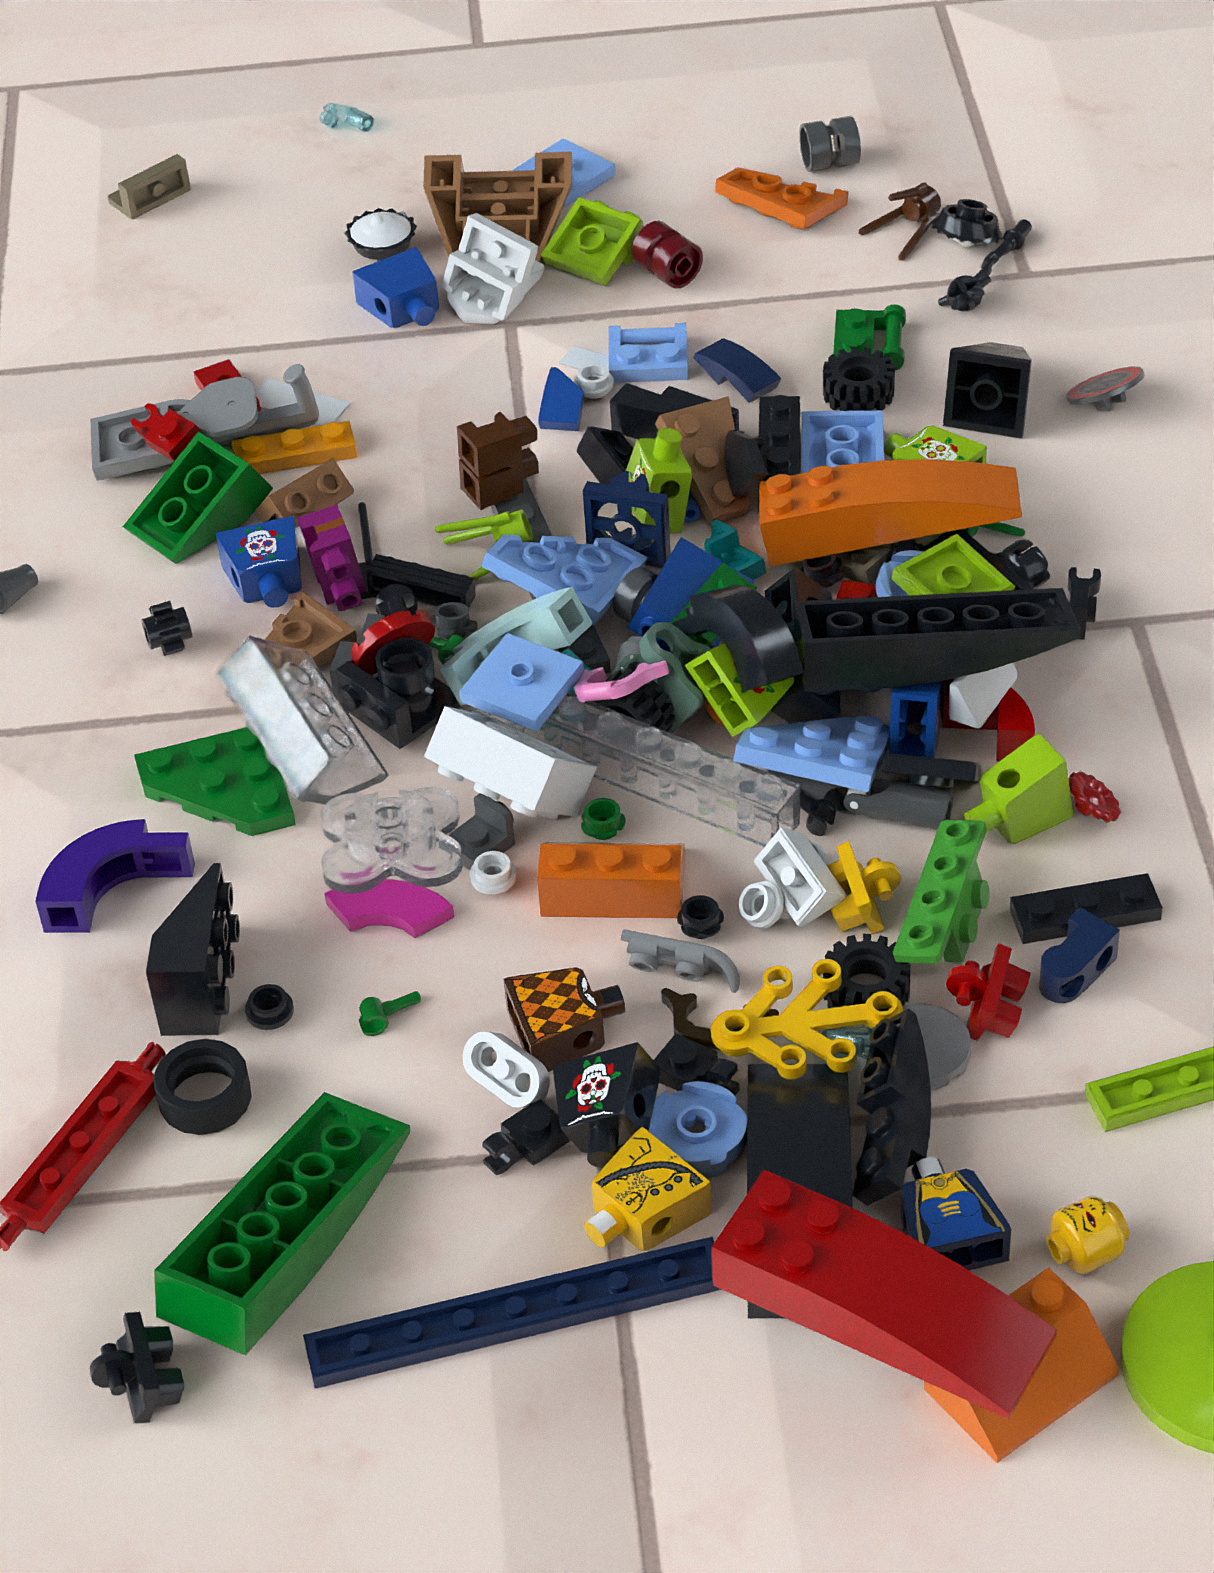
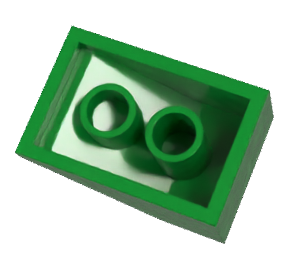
(196, 498)

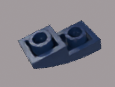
(739, 366)

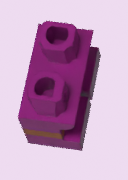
(333, 557)

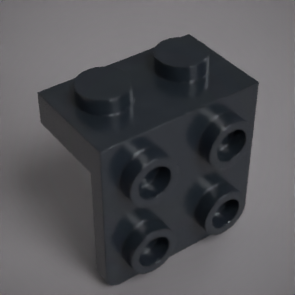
(383, 708)

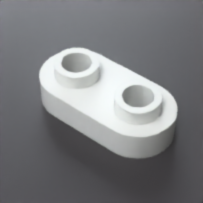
(510, 1071)

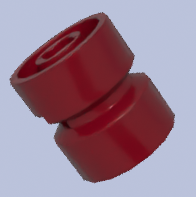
(667, 254)

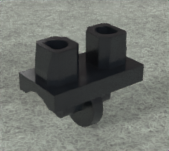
(131, 1368)

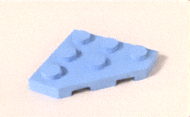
(560, 563)
(825, 750)

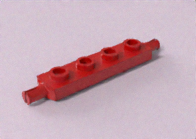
(79, 1146)

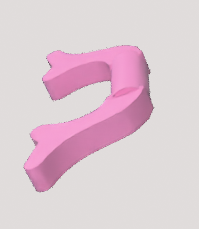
(593, 688)

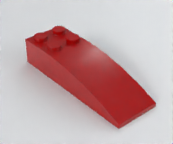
(878, 1293)

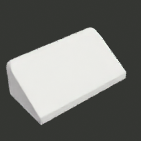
(978, 694)
(800, 874)

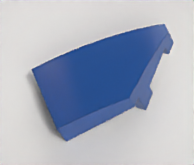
(561, 403)

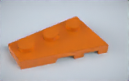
(794, 203)

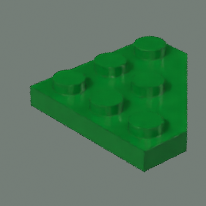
(220, 779)

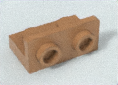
(309, 493)

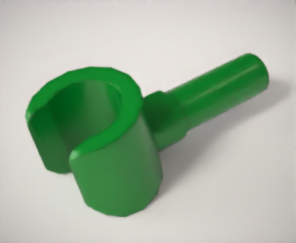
(445, 647)
(375, 1013)

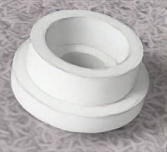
(594, 380)
(493, 873)
(761, 904)

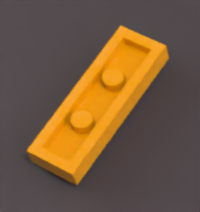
(297, 447)

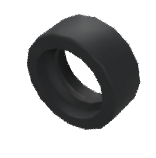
(197, 1058)

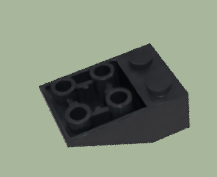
(194, 958)

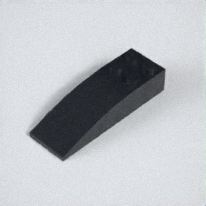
(925, 637)
(799, 1133)

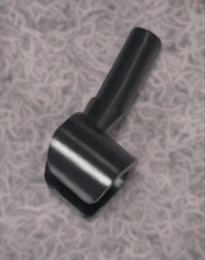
(818, 813)

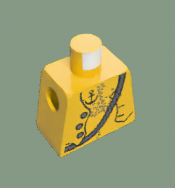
(646, 1195)

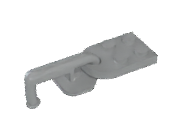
(221, 412)

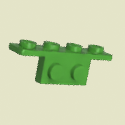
(946, 898)

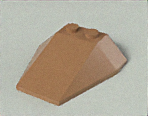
(517, 200)

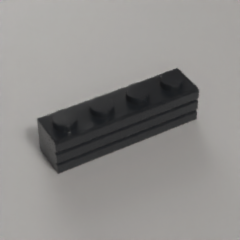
(427, 583)

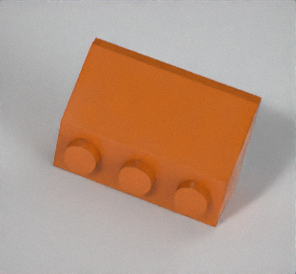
(611, 879)
(1068, 1374)

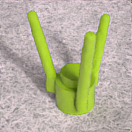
(498, 525)

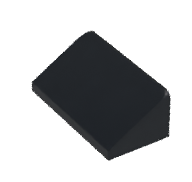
(604, 453)

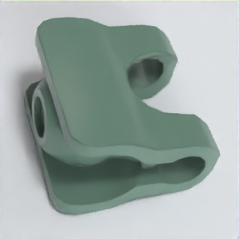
(679, 683)

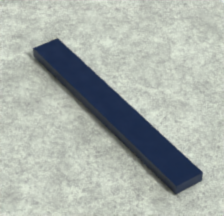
(510, 1312)

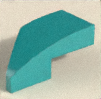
(726, 547)

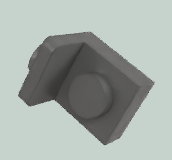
(486, 831)

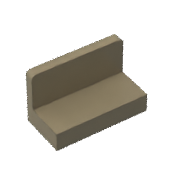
(151, 187)

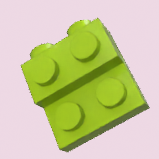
(593, 241)

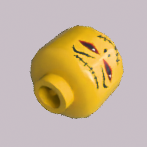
(1087, 1234)

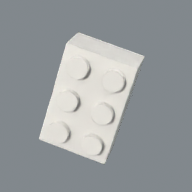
(509, 764)

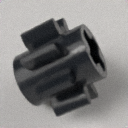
(166, 628)

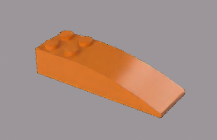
(880, 504)

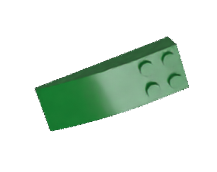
(277, 1224)

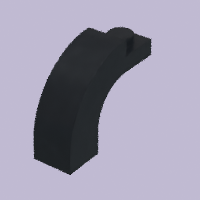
(751, 631)

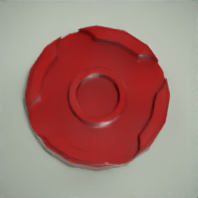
(386, 629)

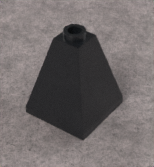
(988, 388)

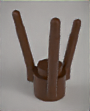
(919, 205)

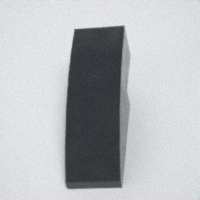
(637, 409)

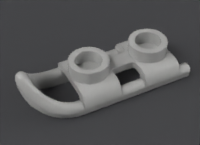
(690, 958)

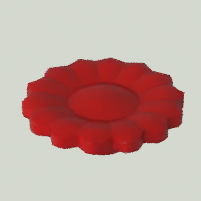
(1093, 797)

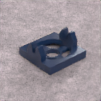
(626, 496)

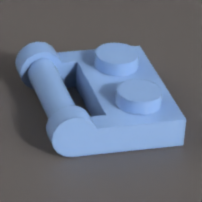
(648, 362)

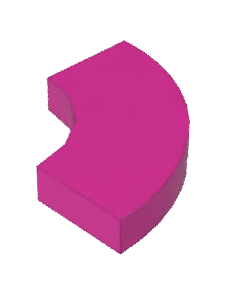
(391, 904)

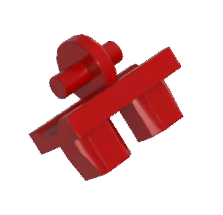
(985, 988)

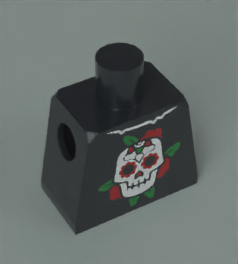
(606, 1099)

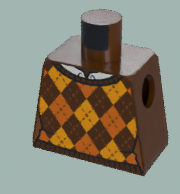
(560, 1014)

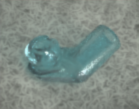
(348, 114)

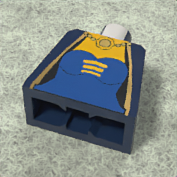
(954, 1215)

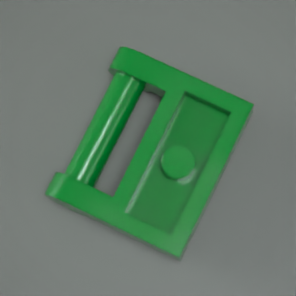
(857, 328)

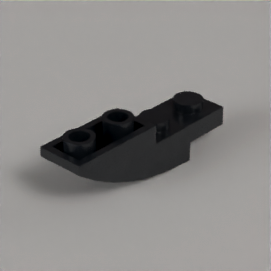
(898, 1097)

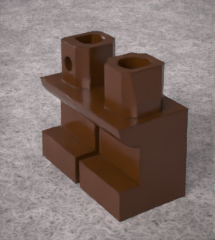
(493, 459)

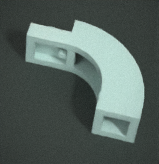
(548, 621)

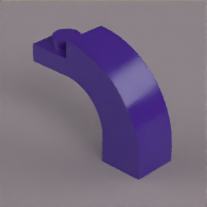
(100, 862)

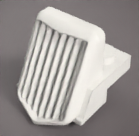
(489, 272)

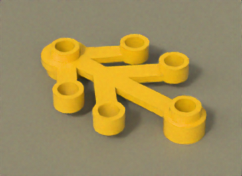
(799, 1022)

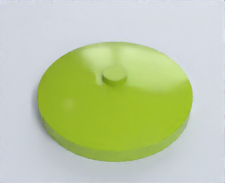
(1171, 1354)

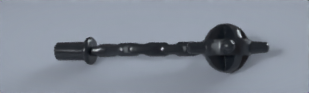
(967, 291)

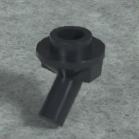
(395, 599)

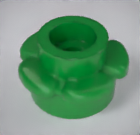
(602, 819)

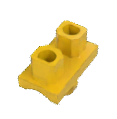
(874, 881)

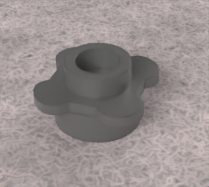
(453, 619)

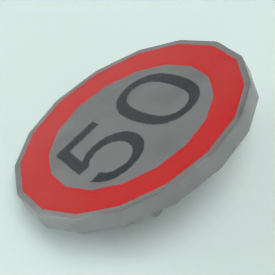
(1106, 385)

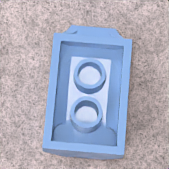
(840, 438)

